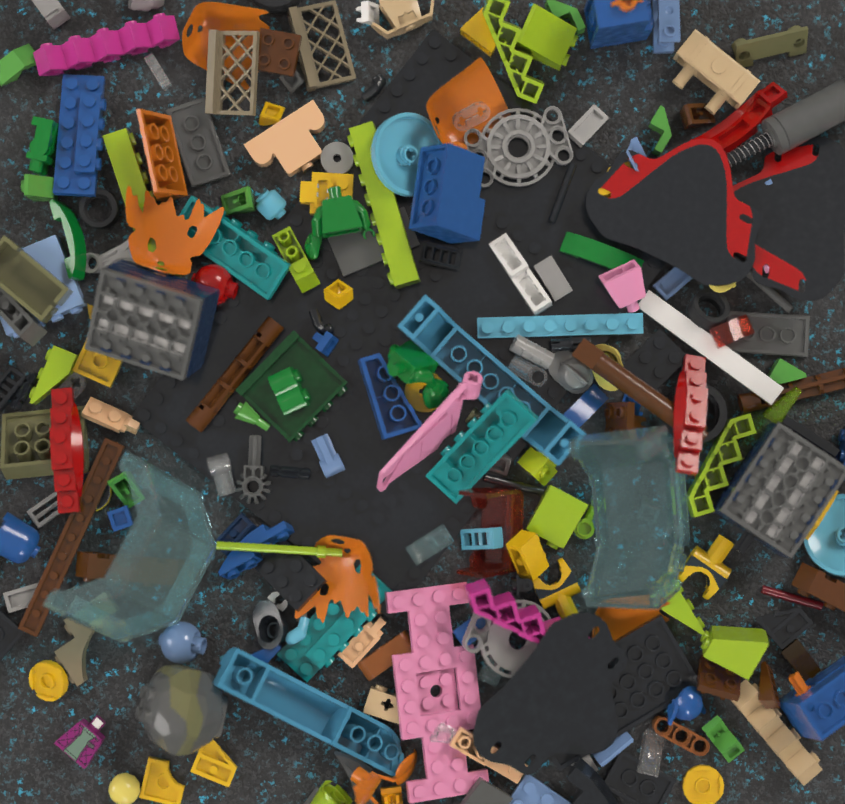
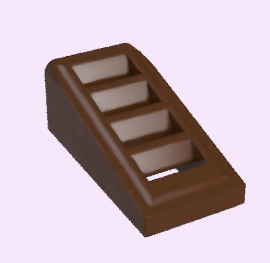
(767, 688)

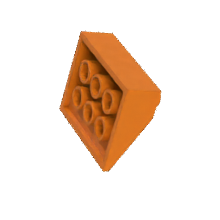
(162, 155)

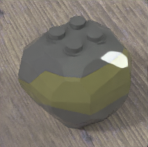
(181, 709)

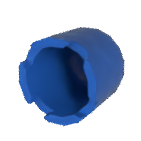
(18, 539)

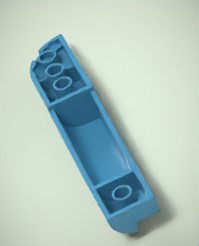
(309, 710)

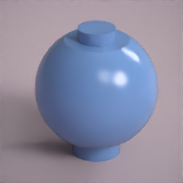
(182, 643)

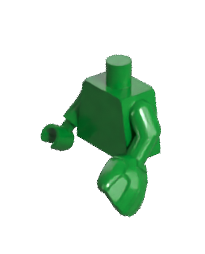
(336, 217)
(416, 366)

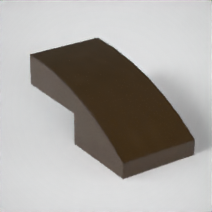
(800, 660)

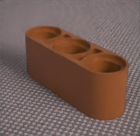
(381, 658)
(689, 739)

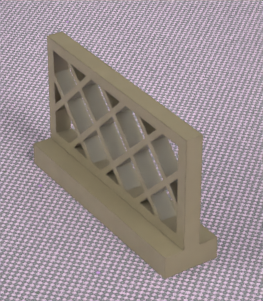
(305, 56)
(216, 75)

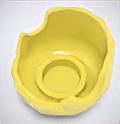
(124, 788)

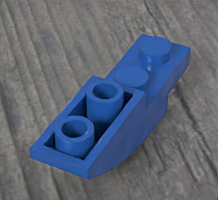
(241, 560)

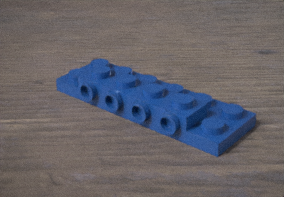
(79, 135)

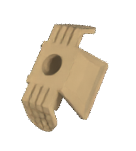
(402, 16)

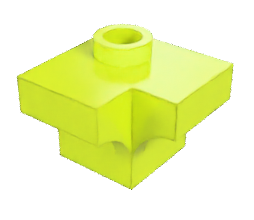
(538, 466)

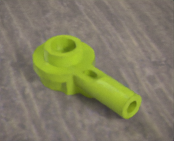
(585, 527)

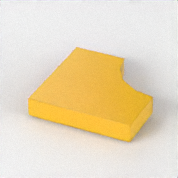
(159, 783)

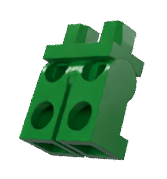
(43, 146)

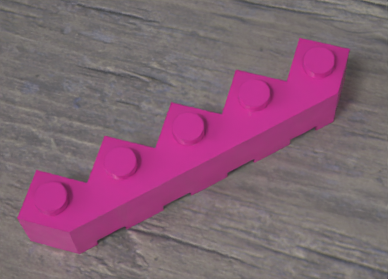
(106, 45)
(504, 612)

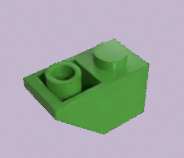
(38, 187)

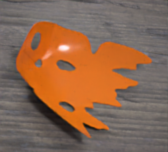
(169, 232)
(343, 580)

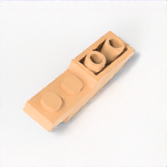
(464, 743)

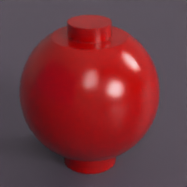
(219, 278)

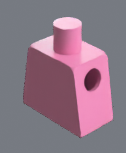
(625, 285)

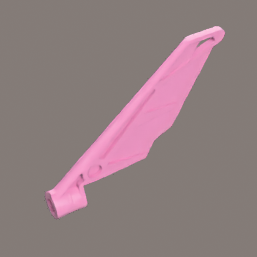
(432, 432)

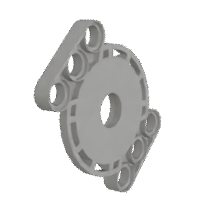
(537, 136)
(497, 643)

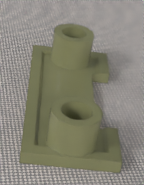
(791, 41)

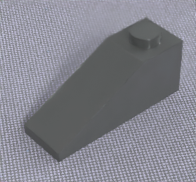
(20, 319)

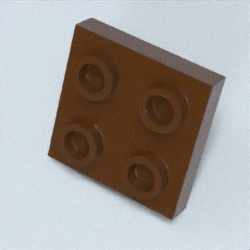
(278, 52)
(621, 417)
(717, 680)

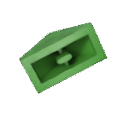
(238, 201)
(784, 372)
(122, 489)

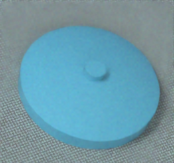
(397, 150)
(827, 542)

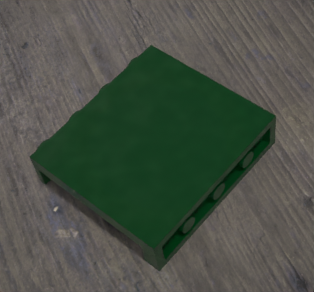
(317, 377)

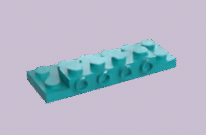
(242, 253)
(481, 445)
(328, 637)

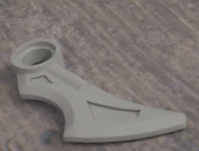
(112, 256)

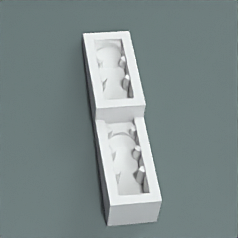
(520, 274)

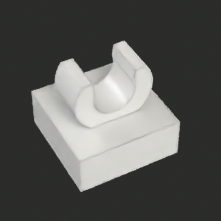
(369, 13)

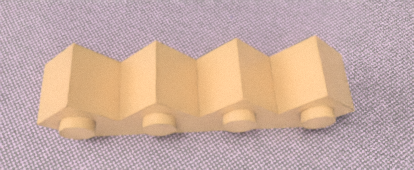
(779, 738)

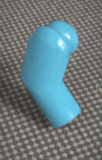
(299, 632)

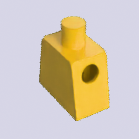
(478, 33)

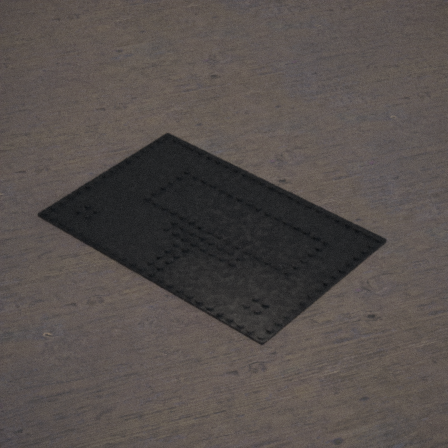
(349, 500)

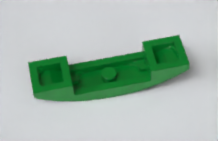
(75, 240)
(595, 251)

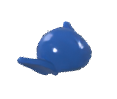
(686, 706)

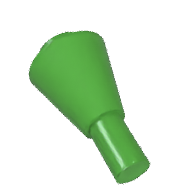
(247, 414)

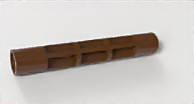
(234, 374)
(810, 387)

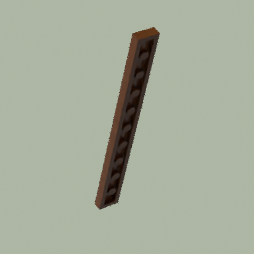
(72, 536)

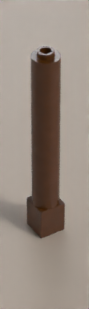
(626, 381)

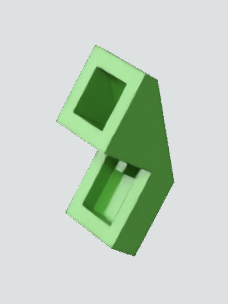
(565, 11)
(15, 62)
(660, 124)
(723, 739)

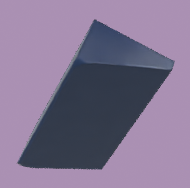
(237, 531)

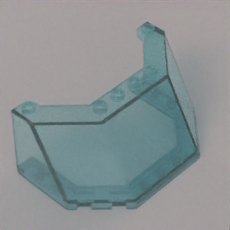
(633, 503)
(155, 565)

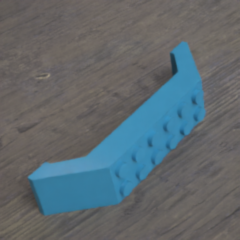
(459, 353)

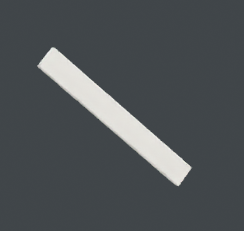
(704, 344)

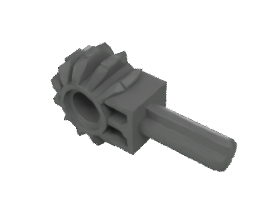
(254, 472)

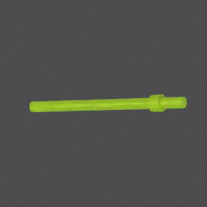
(320, 551)

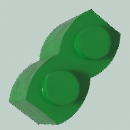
(289, 391)

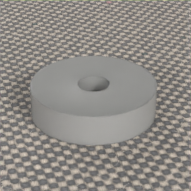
(341, 150)

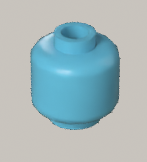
(271, 204)

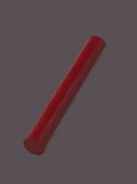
(792, 597)

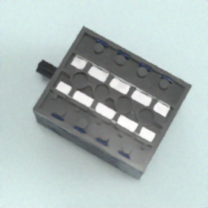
(151, 319)
(779, 491)

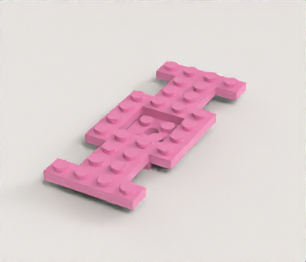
(429, 665)

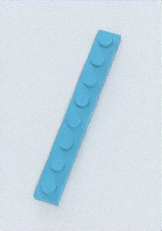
(560, 325)

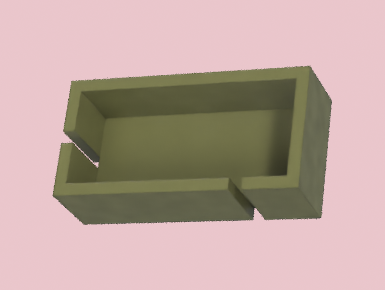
(30, 281)

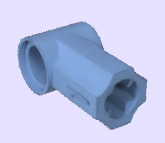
(329, 459)

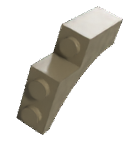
(73, 653)

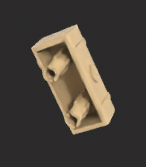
(715, 70)

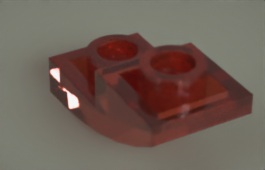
(731, 331)

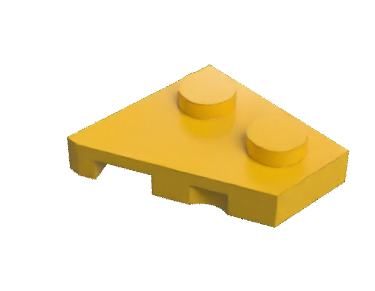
(214, 764)

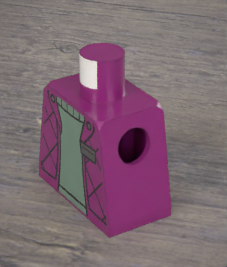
(83, 740)

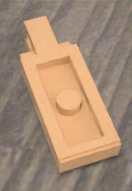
(109, 417)
(363, 642)

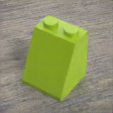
(547, 37)
(556, 516)
(735, 648)

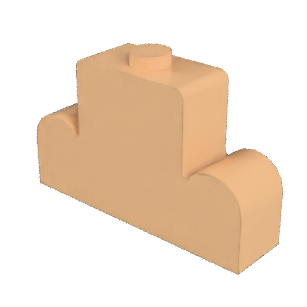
(290, 141)

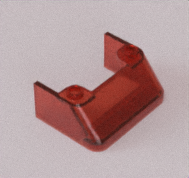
(499, 509)

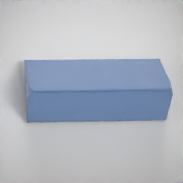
(612, 751)

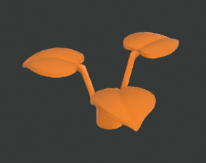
(368, 782)

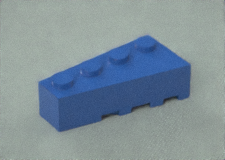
(390, 406)

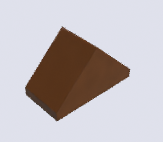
(695, 116)

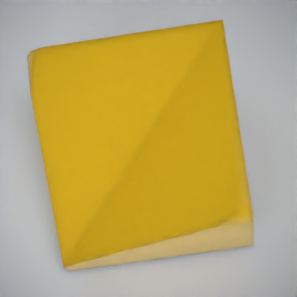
(338, 294)

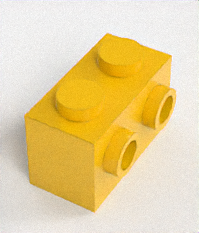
(527, 555)

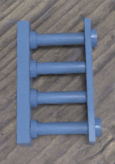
(666, 25)

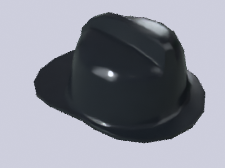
(269, 625)

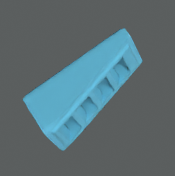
(494, 538)

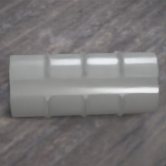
(532, 352)

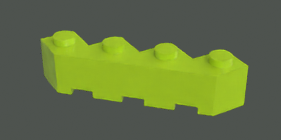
(514, 59)
(712, 474)

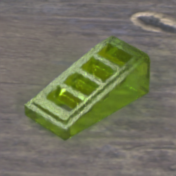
(782, 406)

